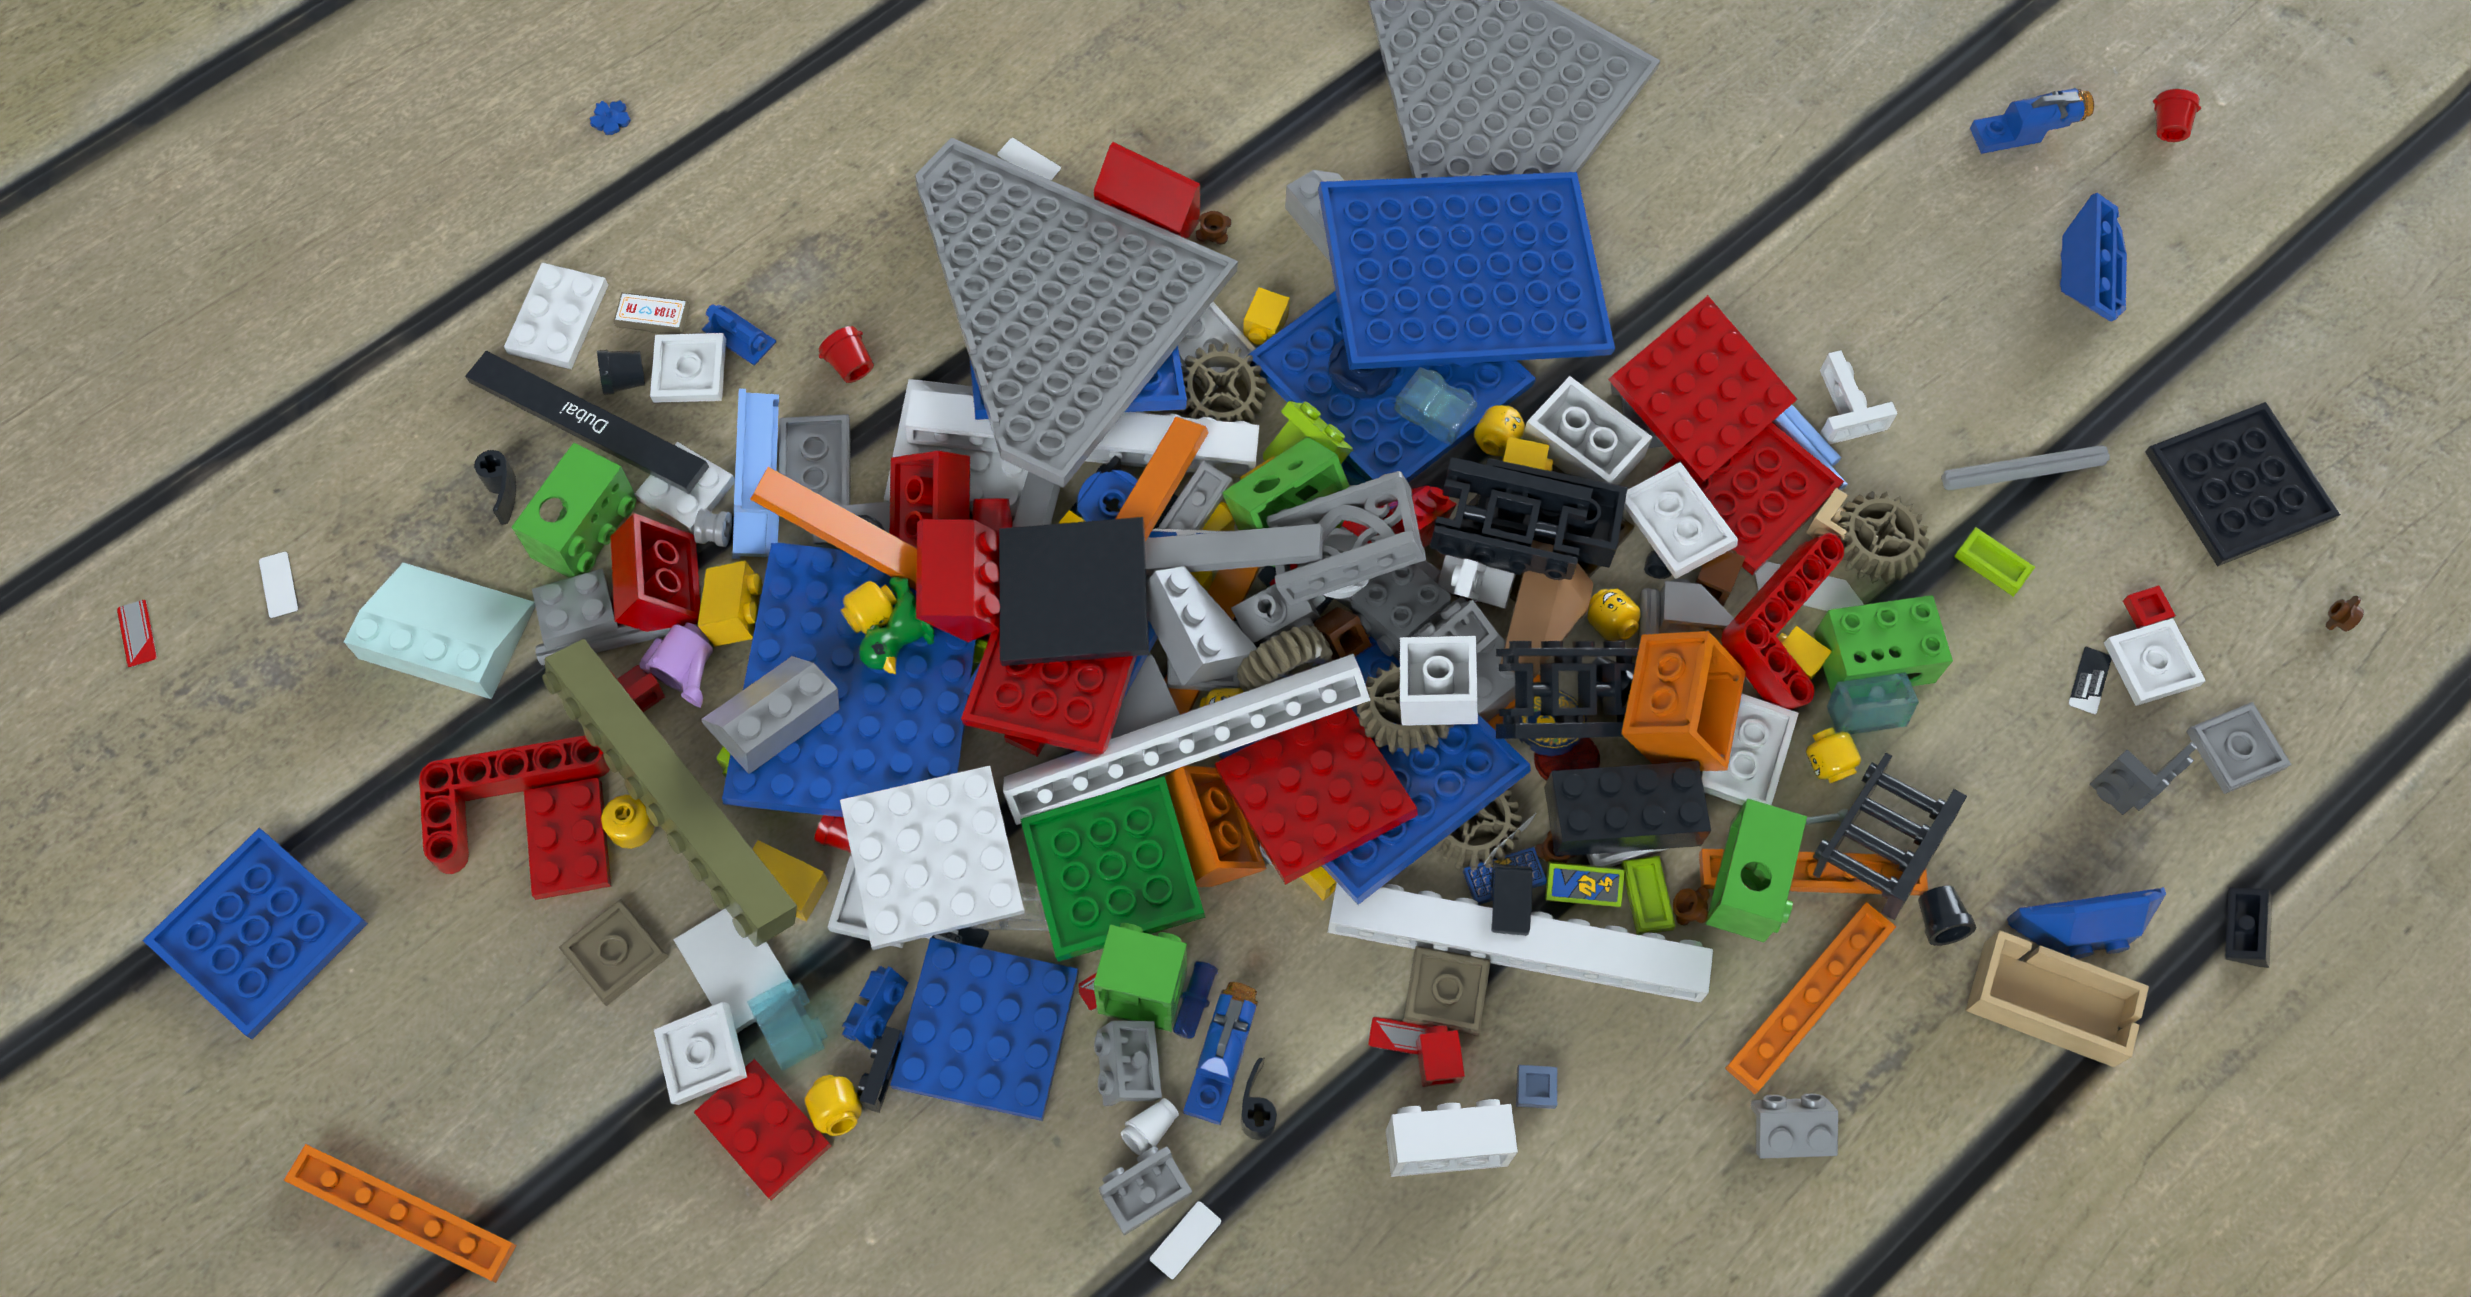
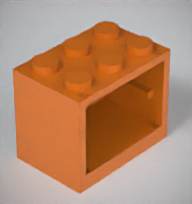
(1684, 700)

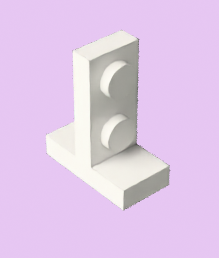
(1854, 416)
(1476, 581)

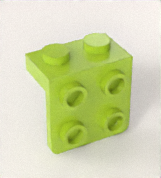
(1304, 423)

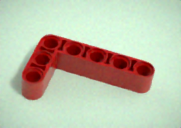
(1753, 632)
(496, 782)

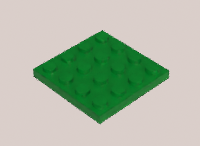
(1111, 865)

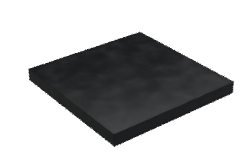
(2242, 483)
(1073, 591)

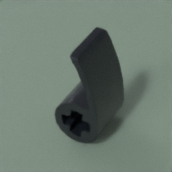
(499, 479)
(1511, 899)
(1253, 1104)

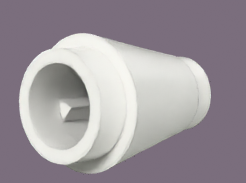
(1149, 1126)

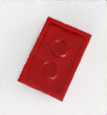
(566, 838)
(763, 1130)

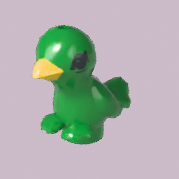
(882, 645)

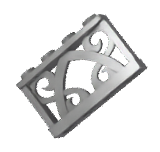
(1363, 562)

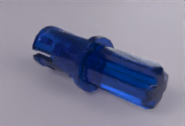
(1194, 1000)

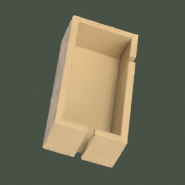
(2057, 999)

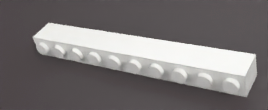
(950, 422)
(1187, 738)
(1551, 947)

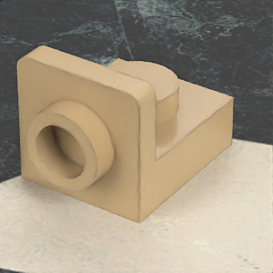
(1829, 516)

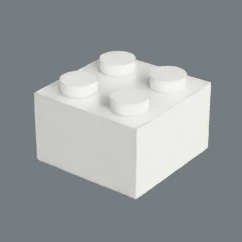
(1438, 680)

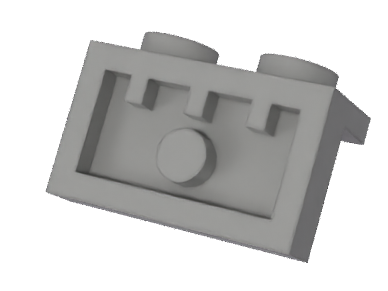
(1461, 620)
(1128, 1062)

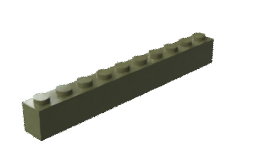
(669, 793)

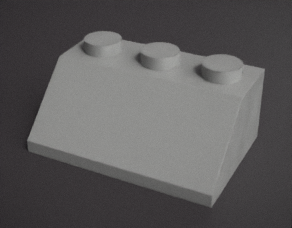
(1305, 206)
(773, 712)

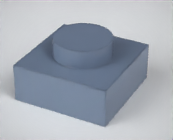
(1536, 1087)

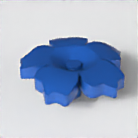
(610, 118)

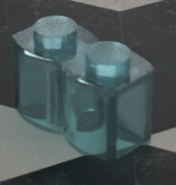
(1435, 405)
(787, 1024)

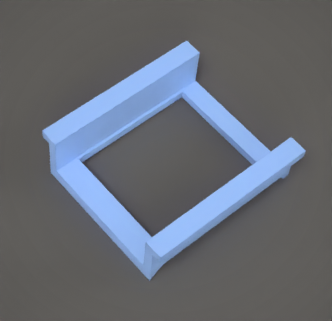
(755, 451)

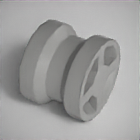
(713, 527)

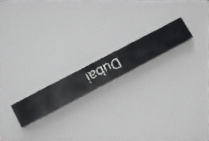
(587, 422)

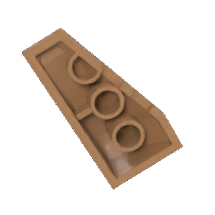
(1547, 608)

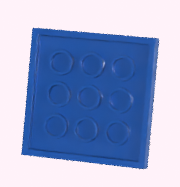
(255, 933)
(985, 1029)

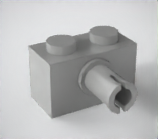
(1270, 614)

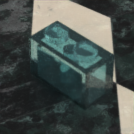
(1872, 704)

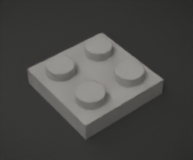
(574, 609)

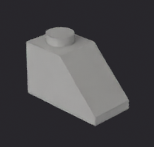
(1690, 609)

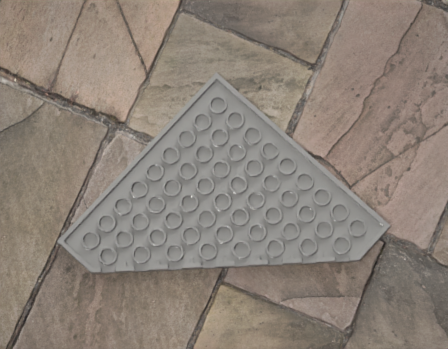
(1503, 84)
(1058, 301)

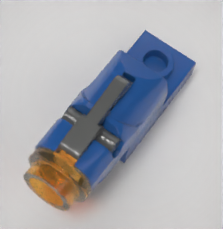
(2030, 119)
(1222, 1053)

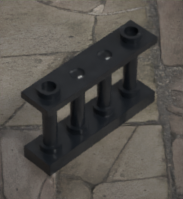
(1908, 862)

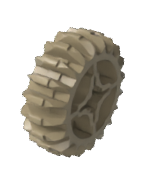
(1238, 367)
(1901, 537)
(1284, 656)
(1385, 708)
(1485, 826)

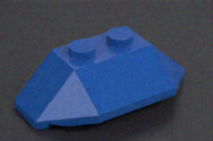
(2095, 259)
(2089, 923)

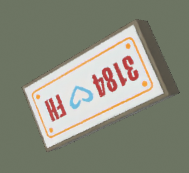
(651, 313)

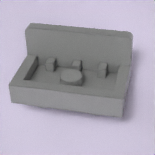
(1795, 1126)
(1144, 1189)

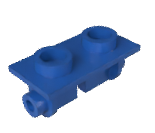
(740, 334)
(883, 991)

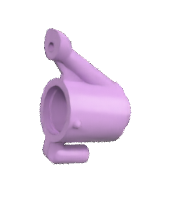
(679, 660)

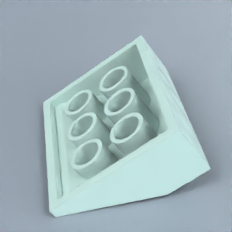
(440, 629)

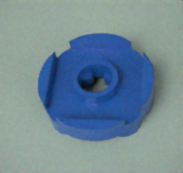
(1103, 486)

